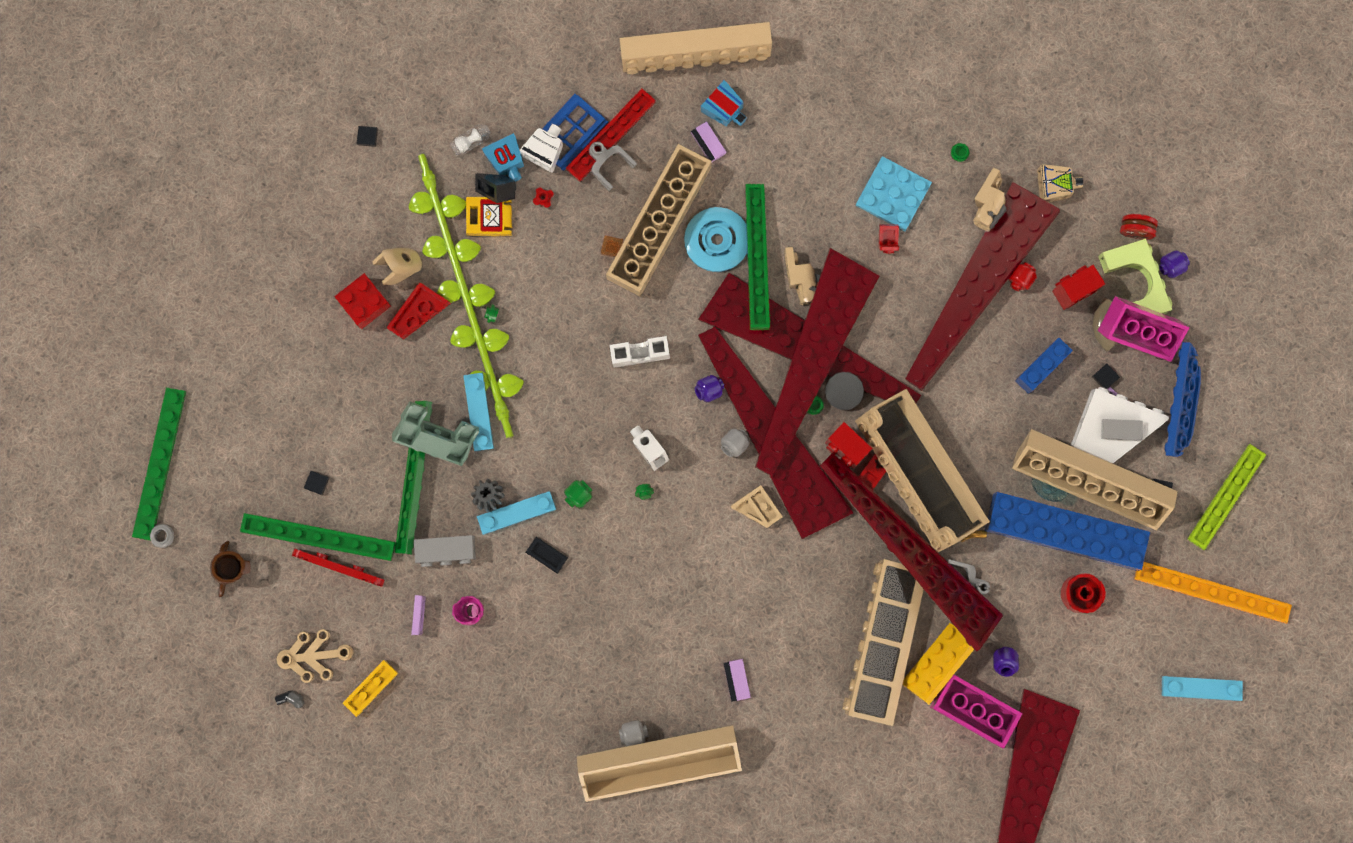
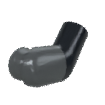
(292, 697)

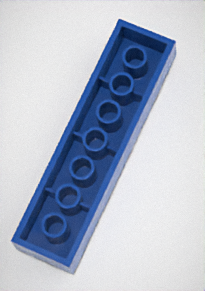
(1067, 531)

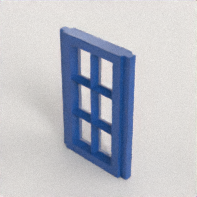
(587, 135)

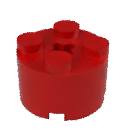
(1085, 582)

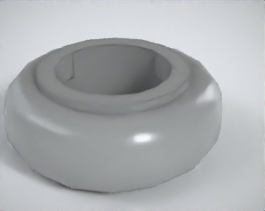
(169, 539)

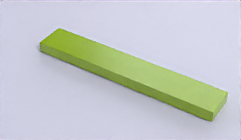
(1226, 497)

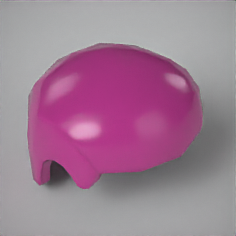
(460, 610)

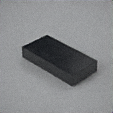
(546, 555)

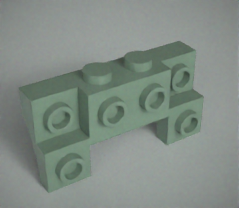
(434, 439)

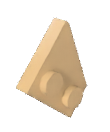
(758, 507)

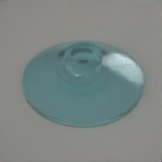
(1047, 491)

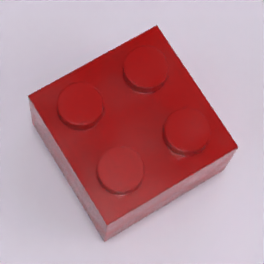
(1078, 287)
(362, 301)
(848, 445)

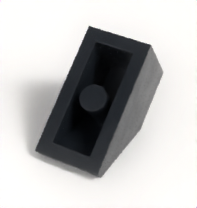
(495, 187)

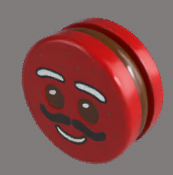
(1139, 226)

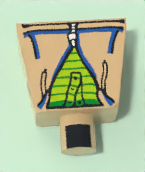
(1057, 182)

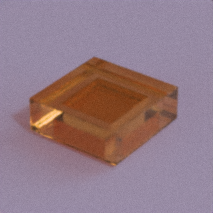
(611, 246)

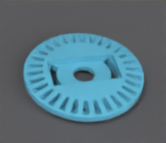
(716, 257)

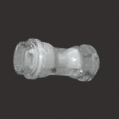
(462, 144)

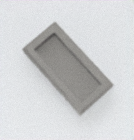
(1122, 429)

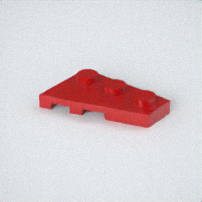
(416, 311)

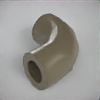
(1099, 315)

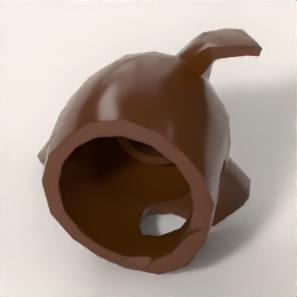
(228, 567)

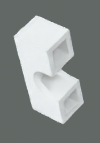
(649, 351)

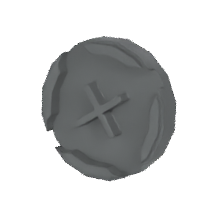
(844, 390)

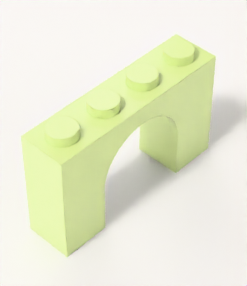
(1139, 256)

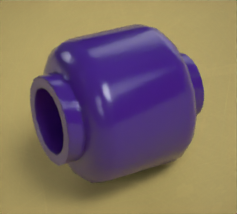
(1174, 264)
(709, 388)
(1006, 661)

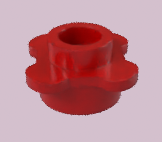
(543, 202)

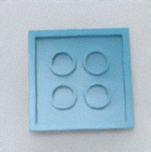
(893, 193)

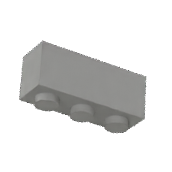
(444, 550)

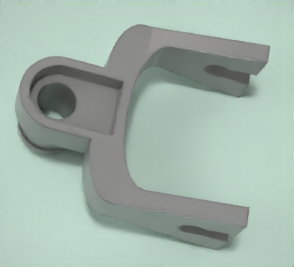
(603, 155)
(971, 574)

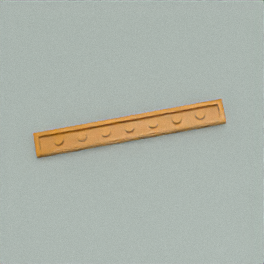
(1214, 592)

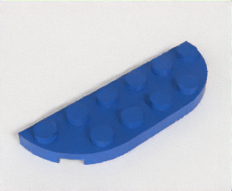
(1185, 401)

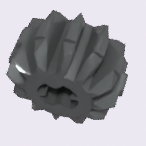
(484, 490)

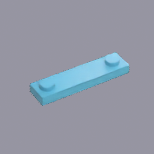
(478, 410)
(516, 512)
(1202, 688)

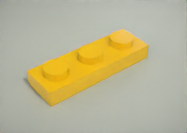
(370, 688)

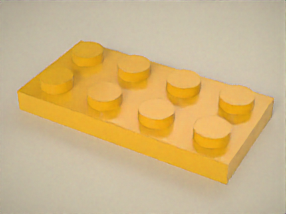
(938, 664)

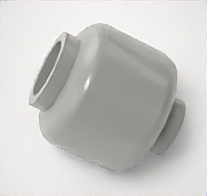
(734, 442)
(633, 733)

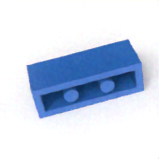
(1043, 365)

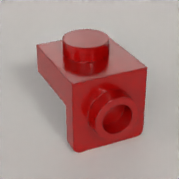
(888, 238)

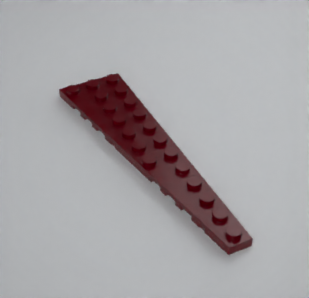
(983, 277)
(730, 313)
(831, 315)
(798, 478)
(943, 583)
(1035, 765)

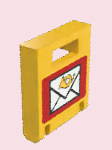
(491, 217)

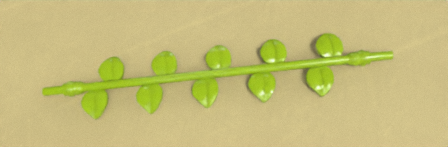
(452, 291)

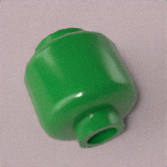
(578, 494)

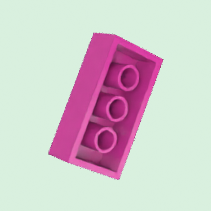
(1143, 329)
(976, 711)

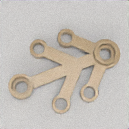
(311, 656)

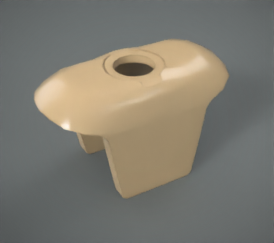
(400, 267)

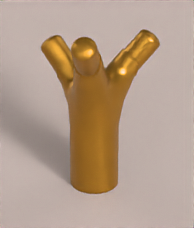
(977, 534)

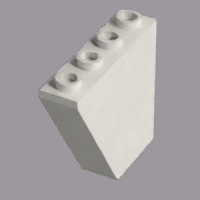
(1107, 406)

